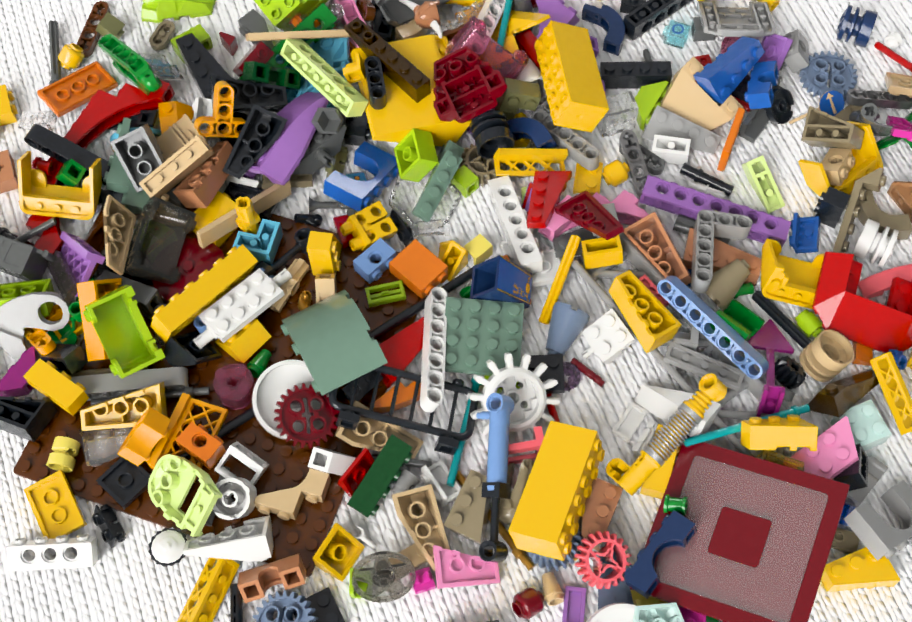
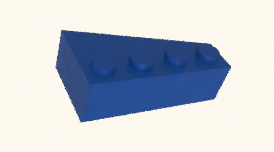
(729, 69)

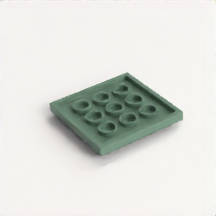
(481, 332)

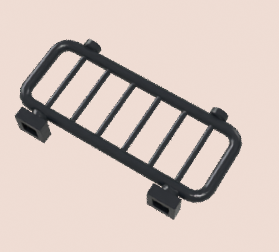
(447, 440)

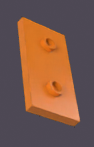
(76, 88)

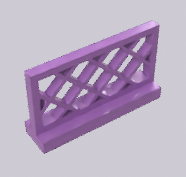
(83, 255)

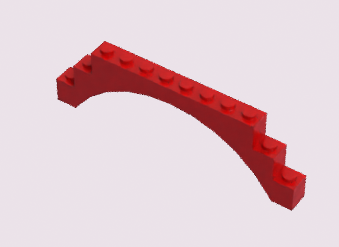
(98, 116)

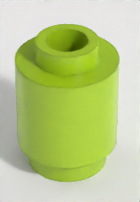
(809, 323)

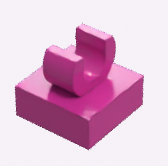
(424, 580)

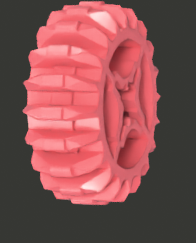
(599, 567)

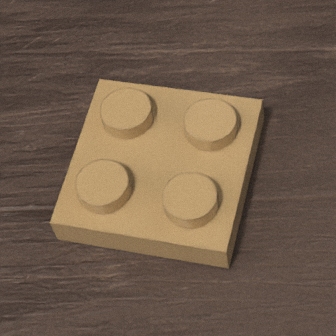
(898, 84)

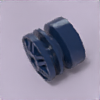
(856, 25)

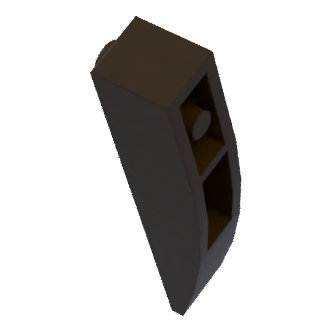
(393, 64)

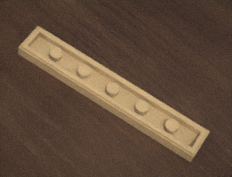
(315, 34)
(227, 222)

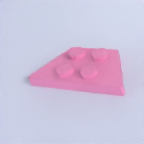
(834, 451)

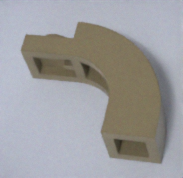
(871, 211)

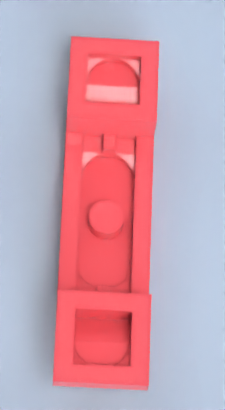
(880, 282)

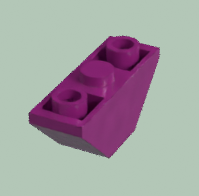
(13, 382)

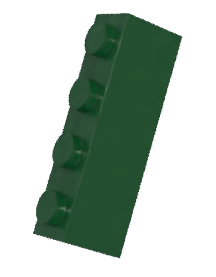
(380, 475)

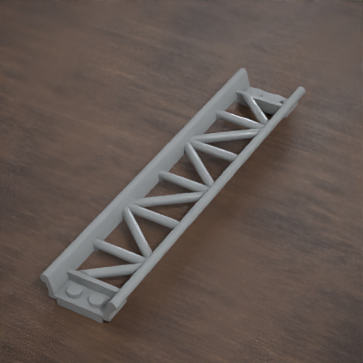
(645, 267)

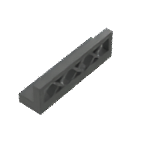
(755, 122)

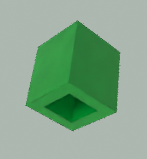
(71, 173)

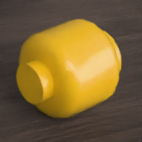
(71, 56)
(615, 173)

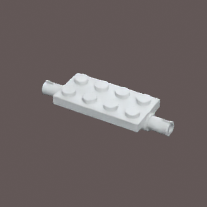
(241, 306)

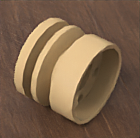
(826, 355)

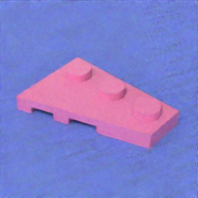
(463, 570)

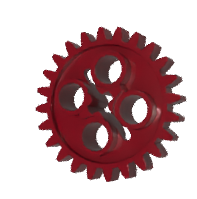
(287, 417)

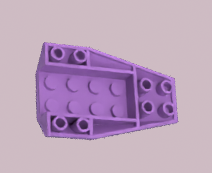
(286, 153)

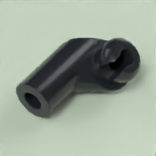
(310, 219)

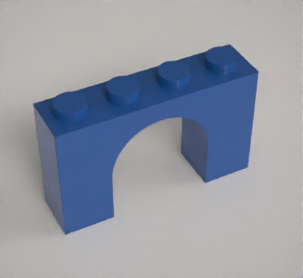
(358, 193)

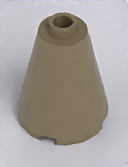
(727, 282)

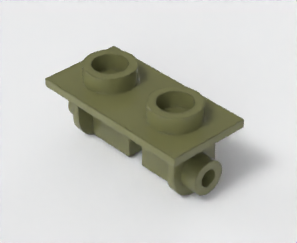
(341, 157)

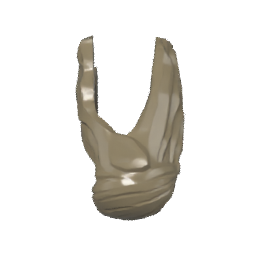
(509, 506)

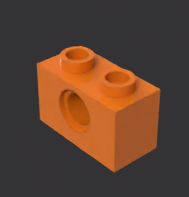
(209, 453)

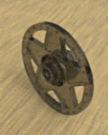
(383, 576)

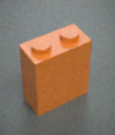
(418, 269)

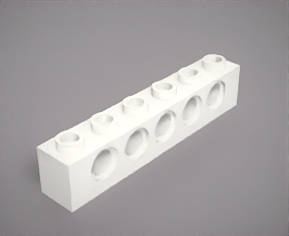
(513, 222)

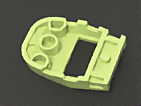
(170, 485)

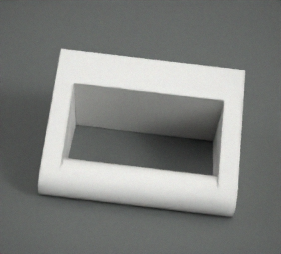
(246, 457)

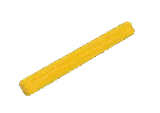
(560, 278)

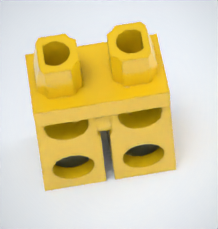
(368, 226)

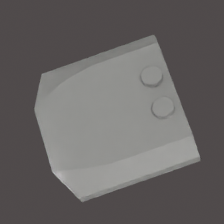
(736, 22)

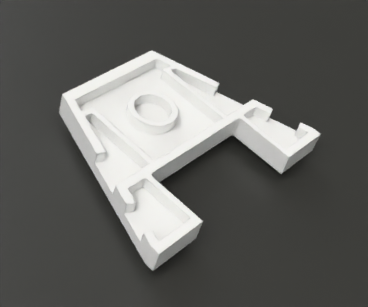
(550, 266)

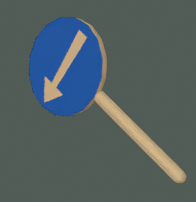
(830, 102)

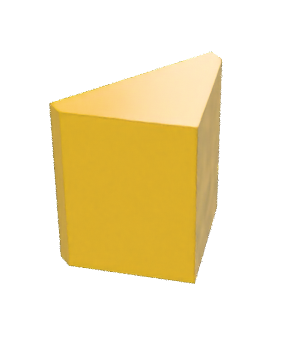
(338, 552)

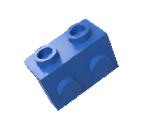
(805, 234)

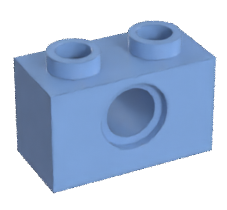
(377, 251)

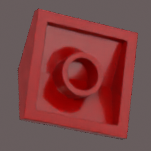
(355, 473)

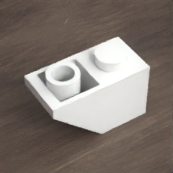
(330, 461)

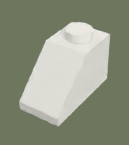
(672, 149)

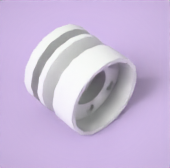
(875, 243)

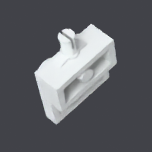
(607, 337)

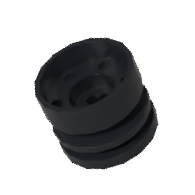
(491, 132)

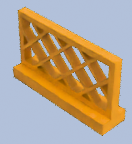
(179, 419)

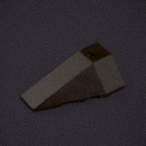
(843, 394)

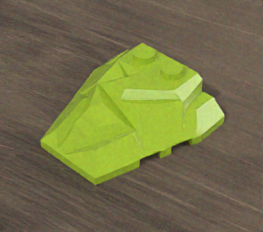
(158, 10)

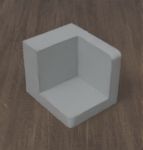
(688, 340)

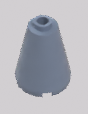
(564, 327)

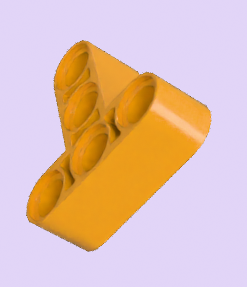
(219, 118)

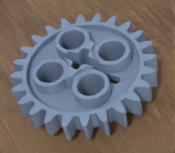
(841, 74)
(279, 602)

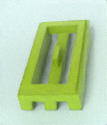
(386, 296)

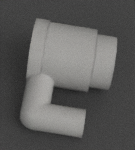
(405, 482)

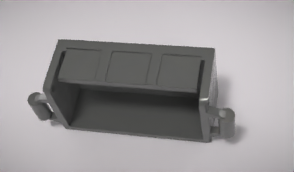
(23, 259)

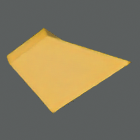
(453, 256)

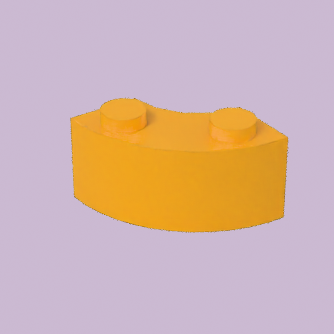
(144, 436)

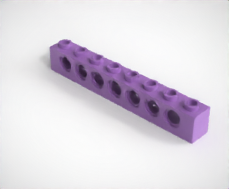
(668, 202)

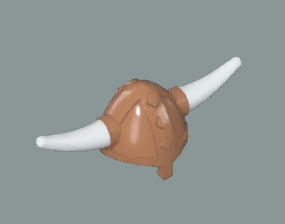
(426, 15)

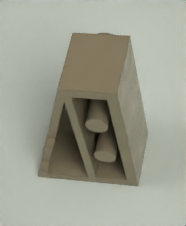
(830, 131)
(470, 510)

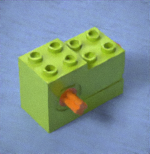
(287, 13)

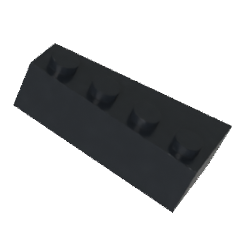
(199, 63)
(250, 93)

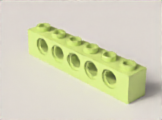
(324, 77)

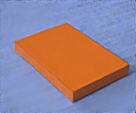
(731, 139)

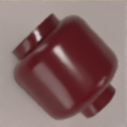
(528, 603)

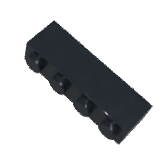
(634, 74)

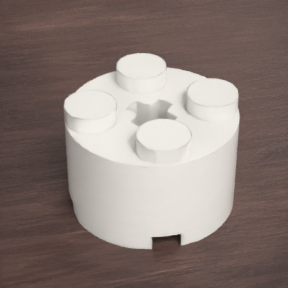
(245, 496)

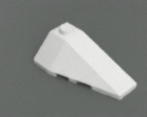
(665, 401)

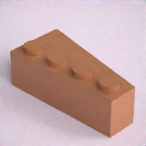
(205, 181)
(656, 245)
(723, 255)

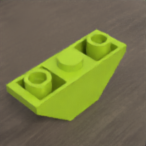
(647, 100)

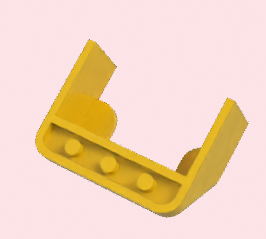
(866, 161)
(59, 201)

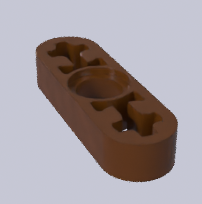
(366, 9)

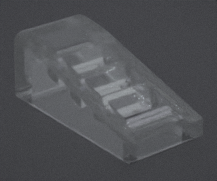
(49, 116)

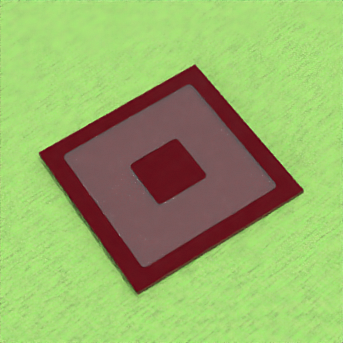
(756, 538)

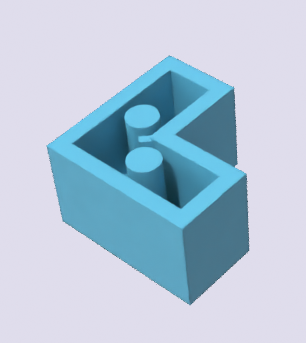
(265, 243)

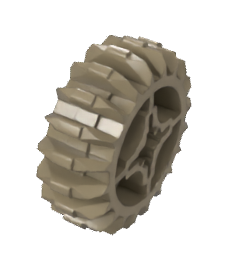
(480, 169)

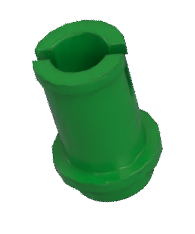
(745, 290)

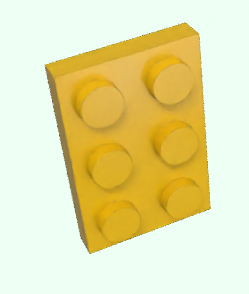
(55, 506)

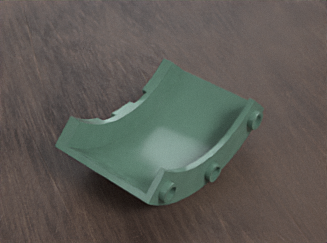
(333, 342)

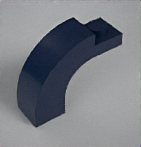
(610, 22)
(532, 130)

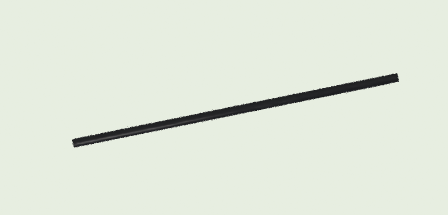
(376, 333)

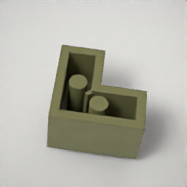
(518, 95)

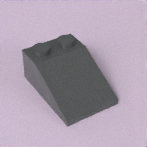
(138, 154)

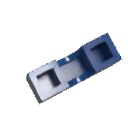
(760, 88)

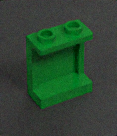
(741, 320)

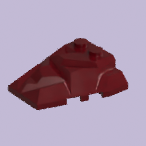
(465, 86)

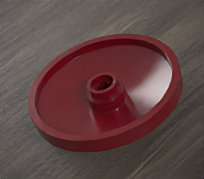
(191, 264)

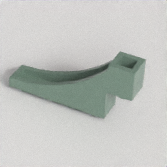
(118, 180)
(439, 180)

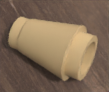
(552, 591)

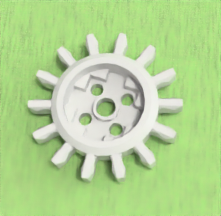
(531, 391)

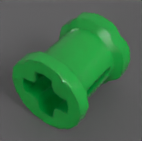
(678, 504)

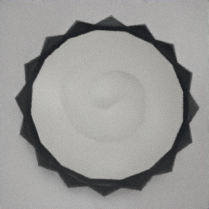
(167, 546)

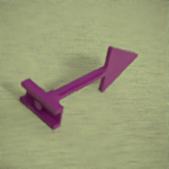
(771, 340)

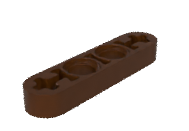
(90, 28)

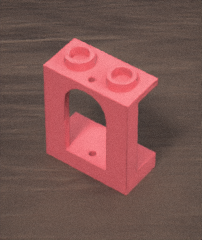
(526, 446)

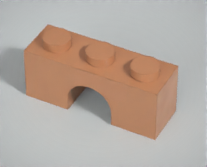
(256, 581)

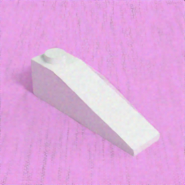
(244, 543)

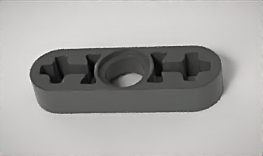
(649, 155)

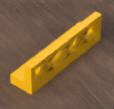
(528, 156)
(894, 390)
(212, 593)

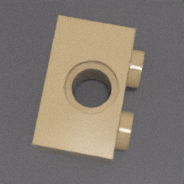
(838, 164)

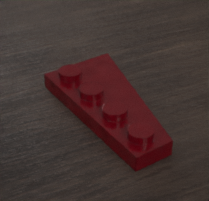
(590, 214)

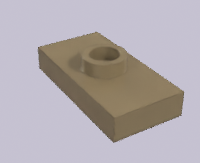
(845, 541)

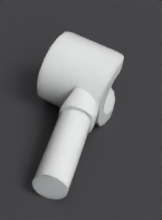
(363, 537)

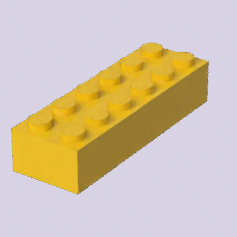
(203, 293)

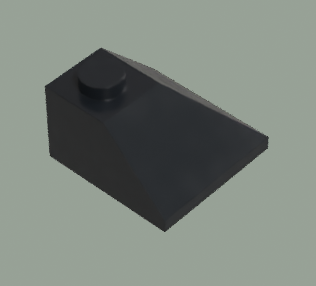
(184, 352)

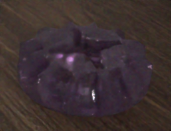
(571, 370)

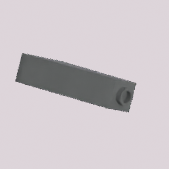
(145, 295)

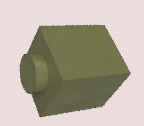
(110, 25)

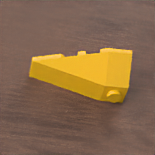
(519, 21)

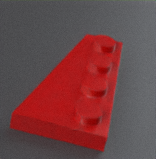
(545, 195)

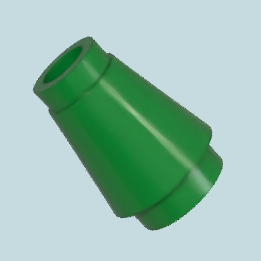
(259, 363)

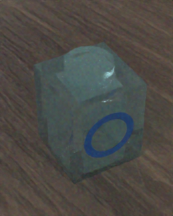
(676, 34)

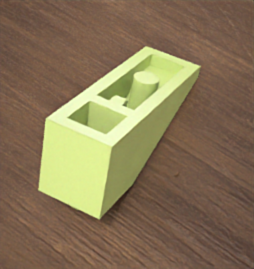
(763, 183)

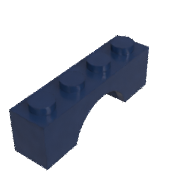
(675, 531)

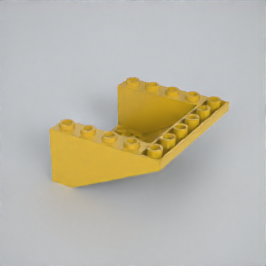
(401, 111)

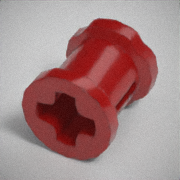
(47, 167)

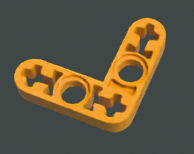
(39, 338)

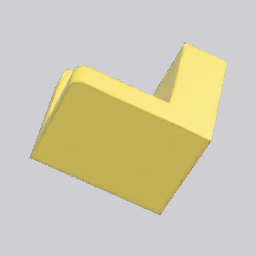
(479, 249)

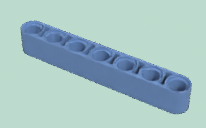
(715, 336)

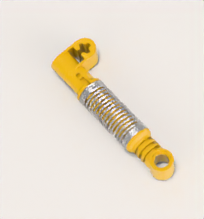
(654, 454)

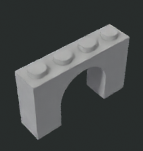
(878, 535)

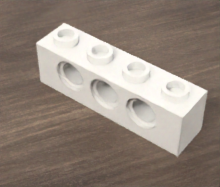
(21, 560)

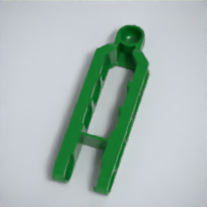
(130, 64)

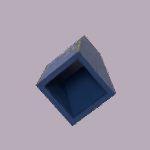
(501, 281)

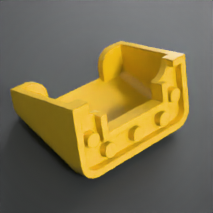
(788, 278)

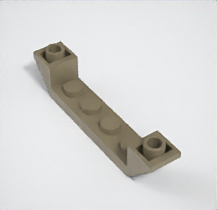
(872, 182)

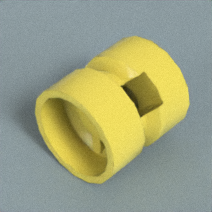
(64, 452)

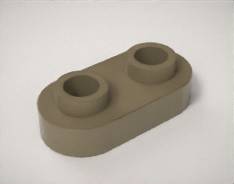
(160, 37)

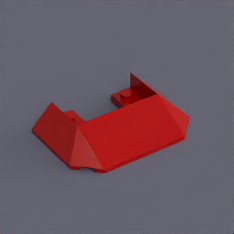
(857, 317)

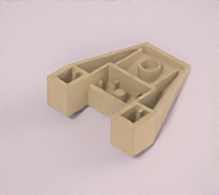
(691, 102)

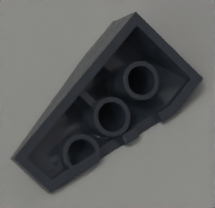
(255, 138)

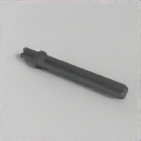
(54, 51)

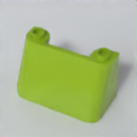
(123, 332)

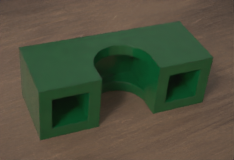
(263, 73)

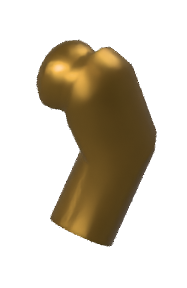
(304, 300)

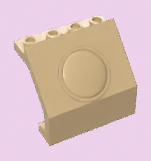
(183, 151)

